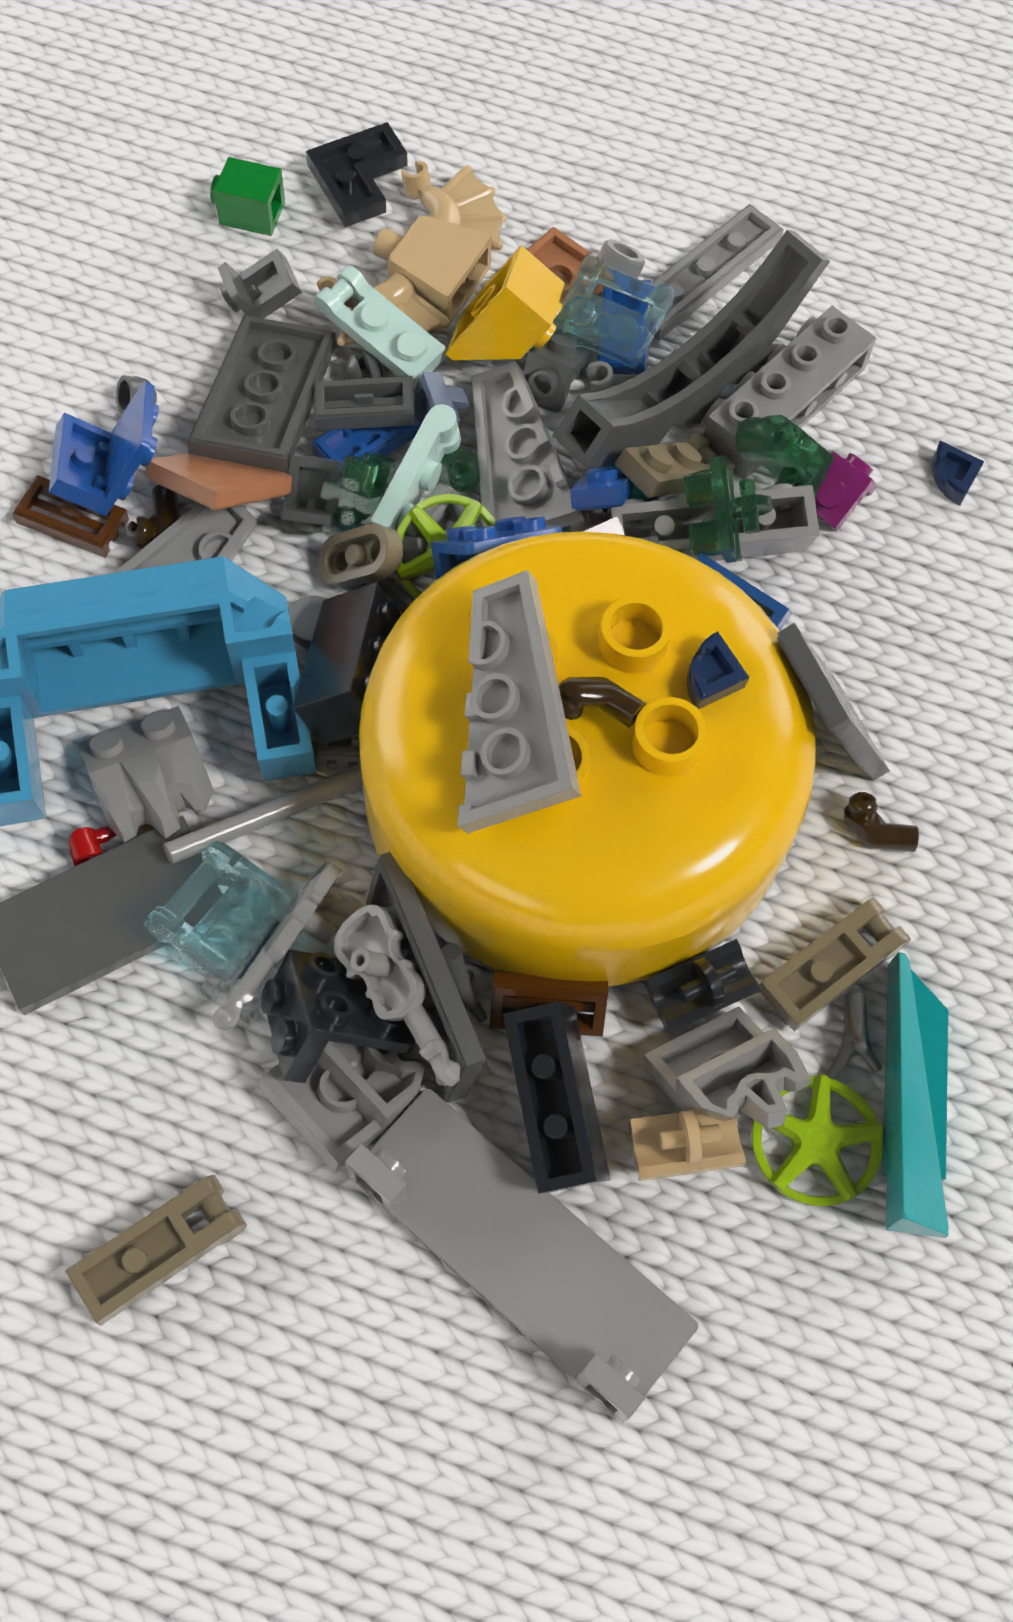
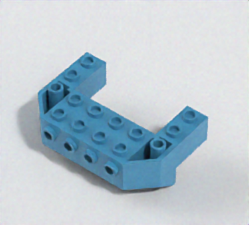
(144, 640)

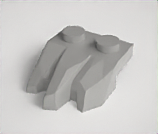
(147, 773)
(729, 1069)
(346, 1098)

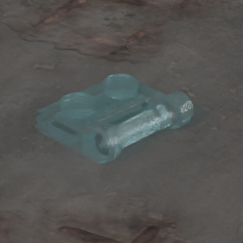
(606, 325)
(234, 922)

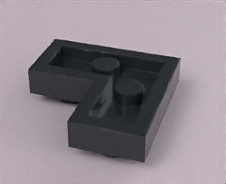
(348, 171)

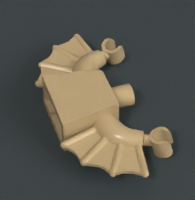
(440, 255)

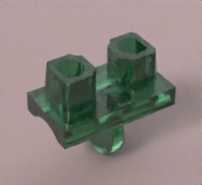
(360, 488)
(717, 488)

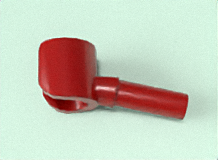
(86, 843)

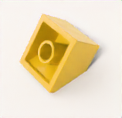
(509, 312)

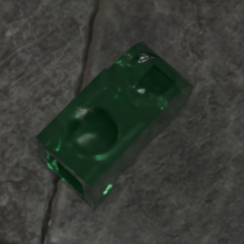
(783, 450)

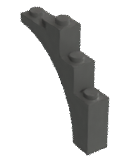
(696, 373)

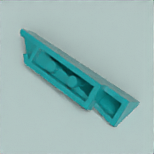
(915, 1104)

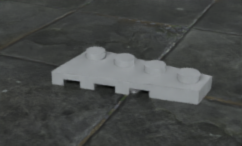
(517, 727)

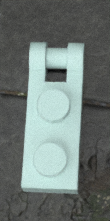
(380, 326)
(419, 467)

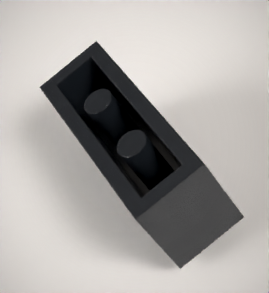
(341, 661)
(556, 1097)

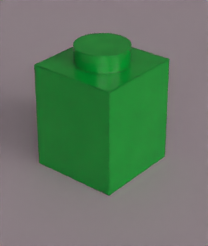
(248, 196)

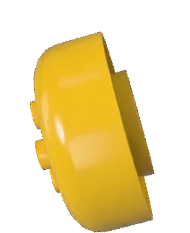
(672, 815)

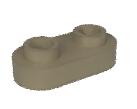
(360, 556)

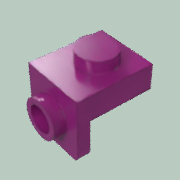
(843, 489)

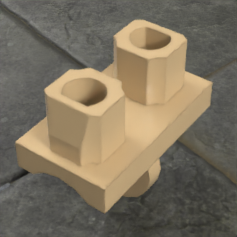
(684, 1145)

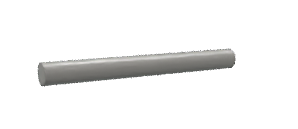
(263, 814)

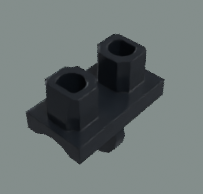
(701, 986)

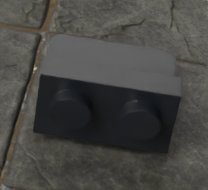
(317, 1004)

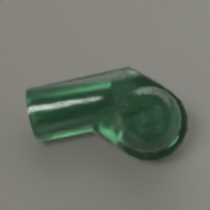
(462, 470)

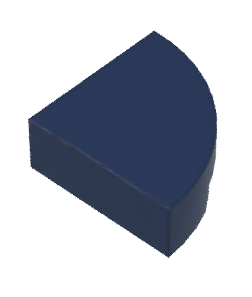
(954, 471)
(714, 672)

